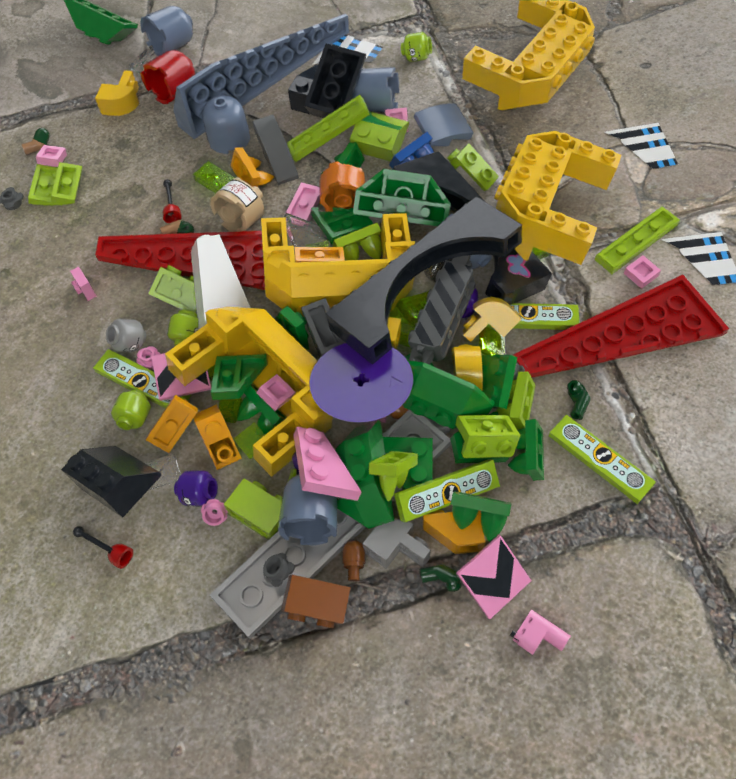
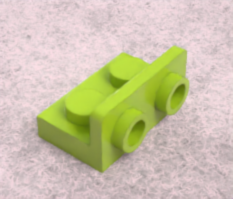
(174, 289)
(487, 435)

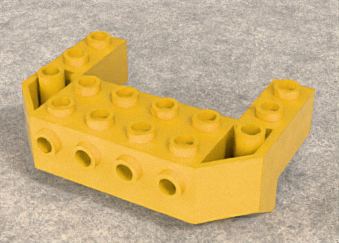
(544, 62)
(532, 184)
(308, 282)
(254, 332)

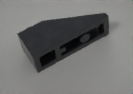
(300, 88)

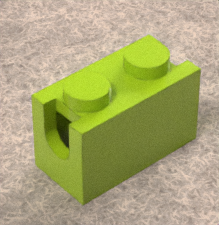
(255, 508)

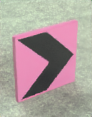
(169, 385)
(493, 577)

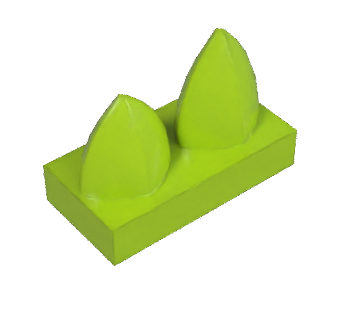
(366, 237)
(522, 396)
(392, 470)

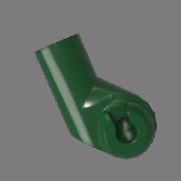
(579, 397)
(442, 573)

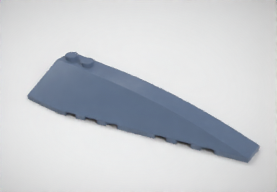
(252, 71)

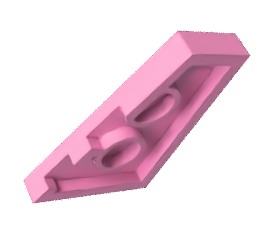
(321, 467)

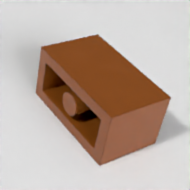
(315, 600)

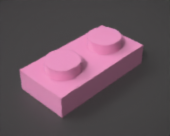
(304, 199)

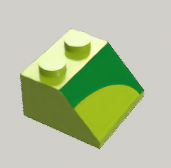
(379, 135)

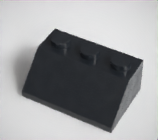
(334, 80)
(111, 476)

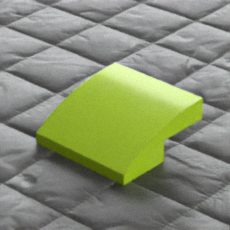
(55, 184)

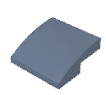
(443, 124)

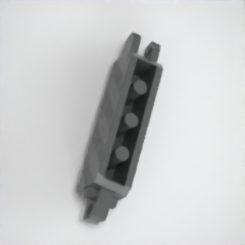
(442, 311)

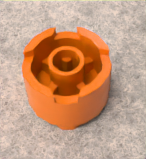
(339, 185)

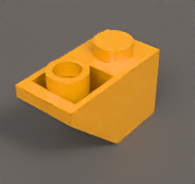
(216, 437)
(446, 531)

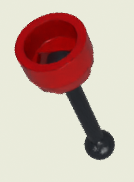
(173, 210)
(118, 554)

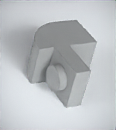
(395, 537)

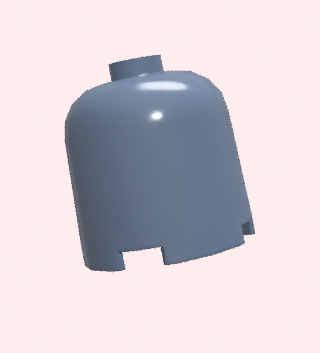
(167, 29)
(378, 88)
(225, 124)
(307, 515)

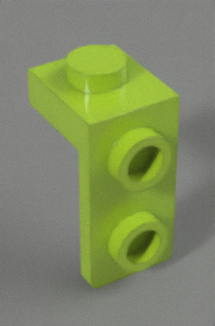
(474, 165)

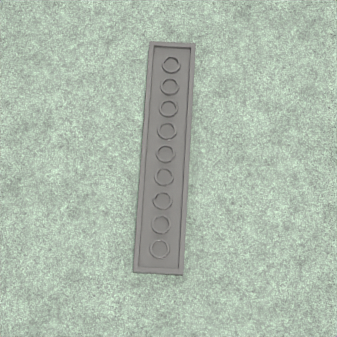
(251, 597)

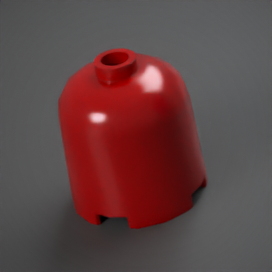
(166, 73)

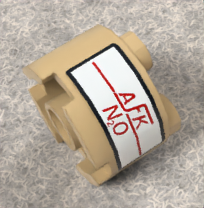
(238, 205)

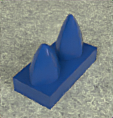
(417, 148)

